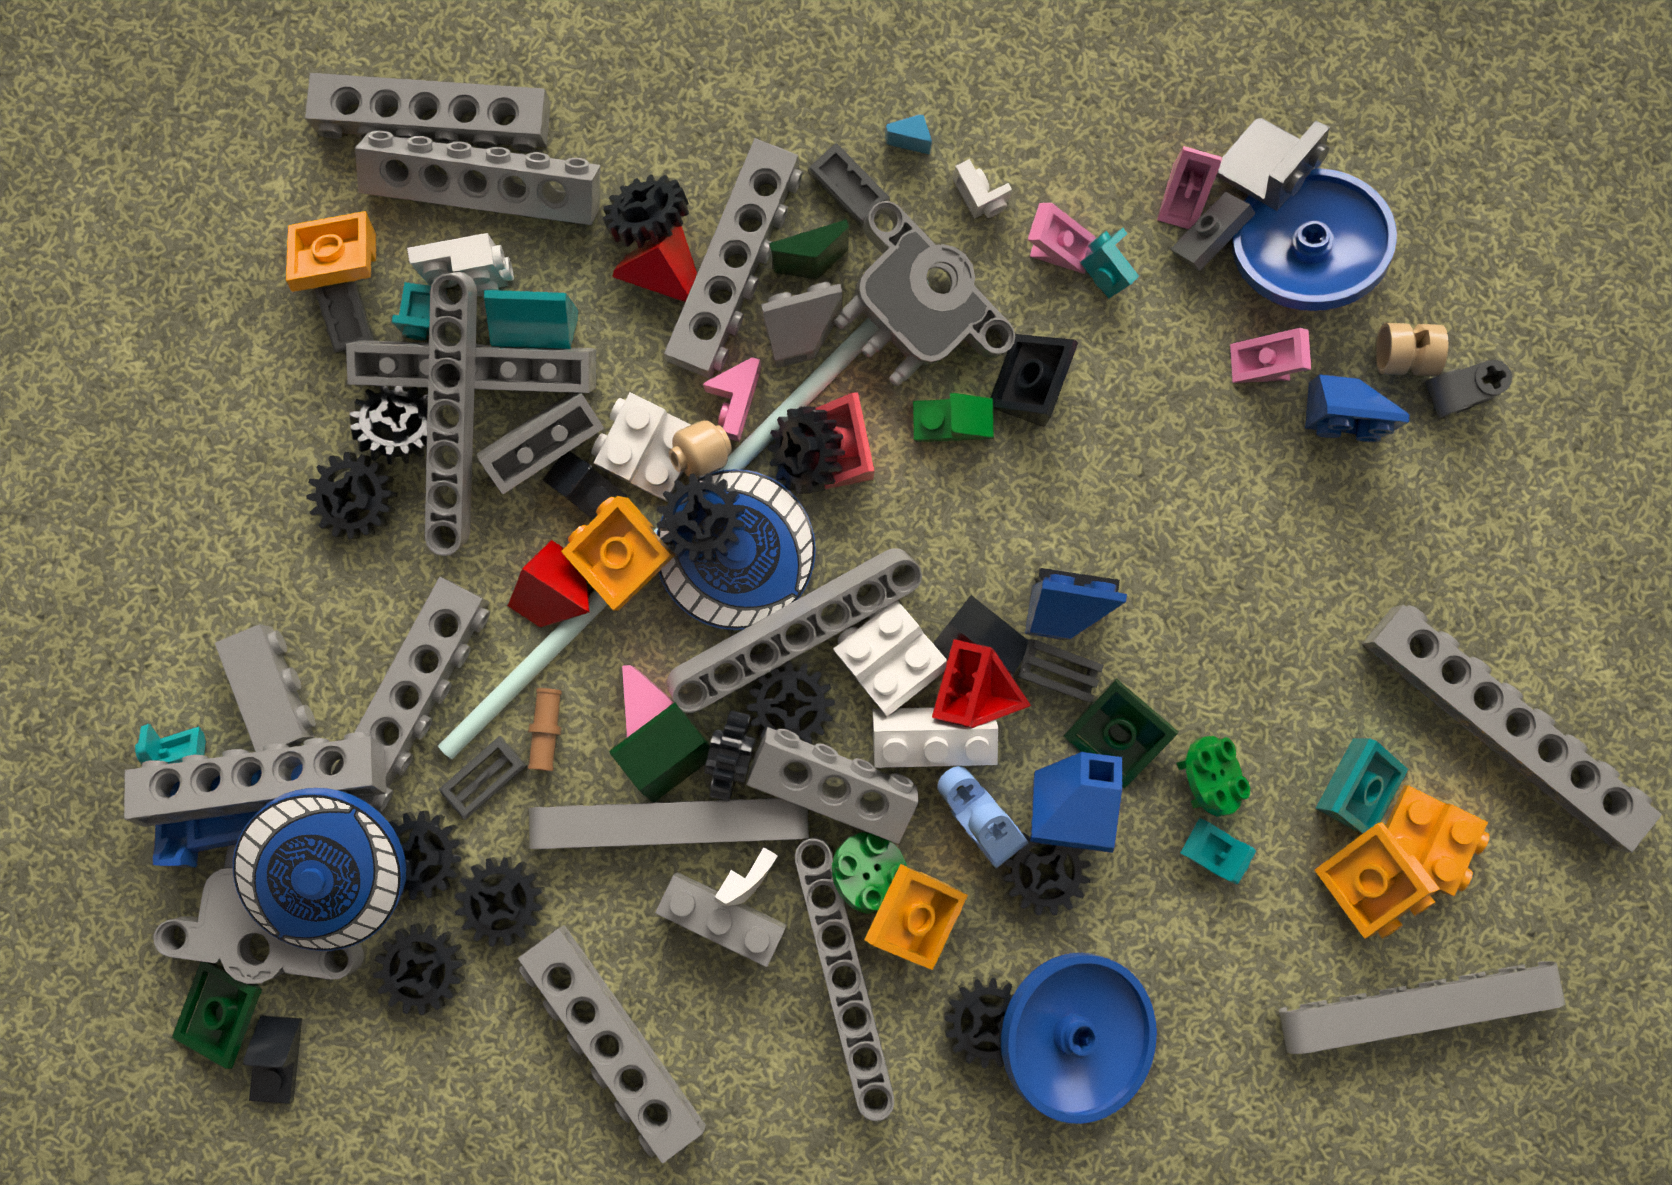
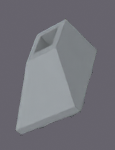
(801, 322)

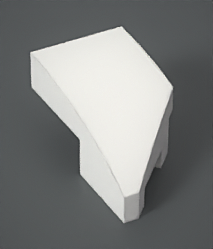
(737, 888)

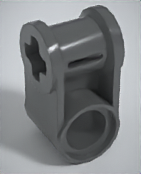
(1465, 389)

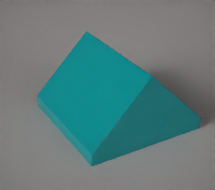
(530, 319)
(1362, 785)

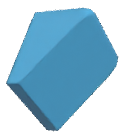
(909, 134)

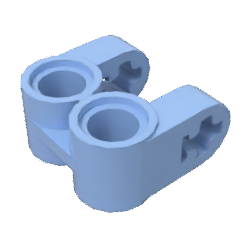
(980, 816)

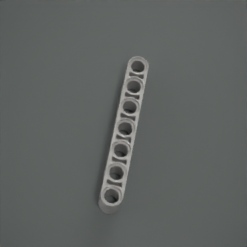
(461, 397)
(785, 647)
(666, 823)
(843, 997)
(1422, 1009)

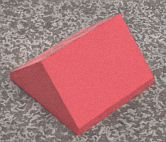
(857, 461)

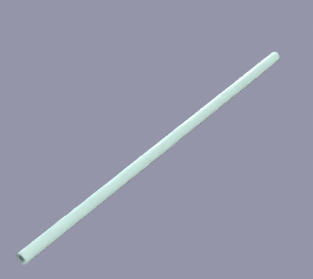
(570, 628)

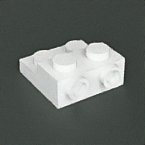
(470, 255)
(640, 445)
(890, 657)

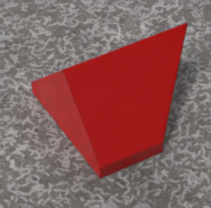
(661, 266)
(550, 588)
(976, 687)

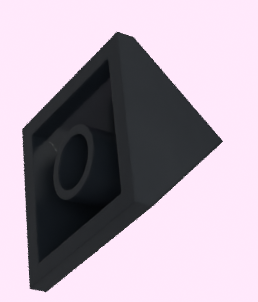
(1033, 377)
(983, 627)

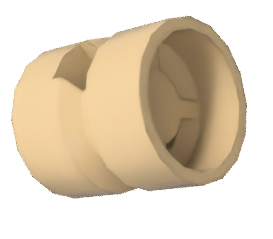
(1417, 349)

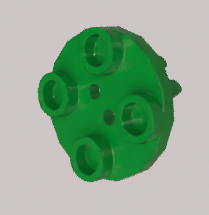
(1215, 776)
(857, 857)

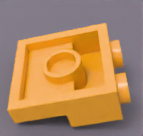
(330, 251)
(617, 551)
(1438, 837)
(1377, 882)
(916, 917)

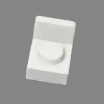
(974, 190)

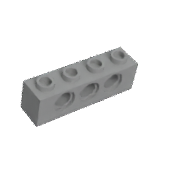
(844, 803)

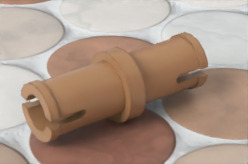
(544, 729)

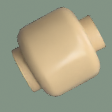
(700, 449)

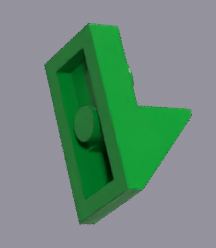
(953, 419)

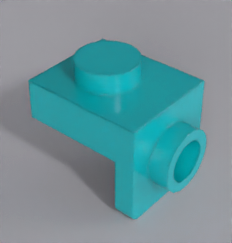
(1108, 265)
(414, 312)
(169, 748)
(1218, 851)

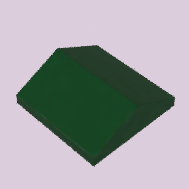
(810, 252)
(1122, 727)
(662, 753)
(219, 1016)

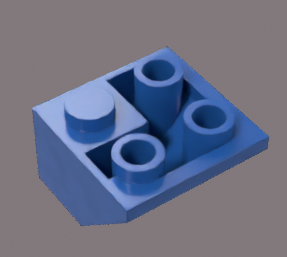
(1350, 407)
(1064, 609)
(1078, 802)

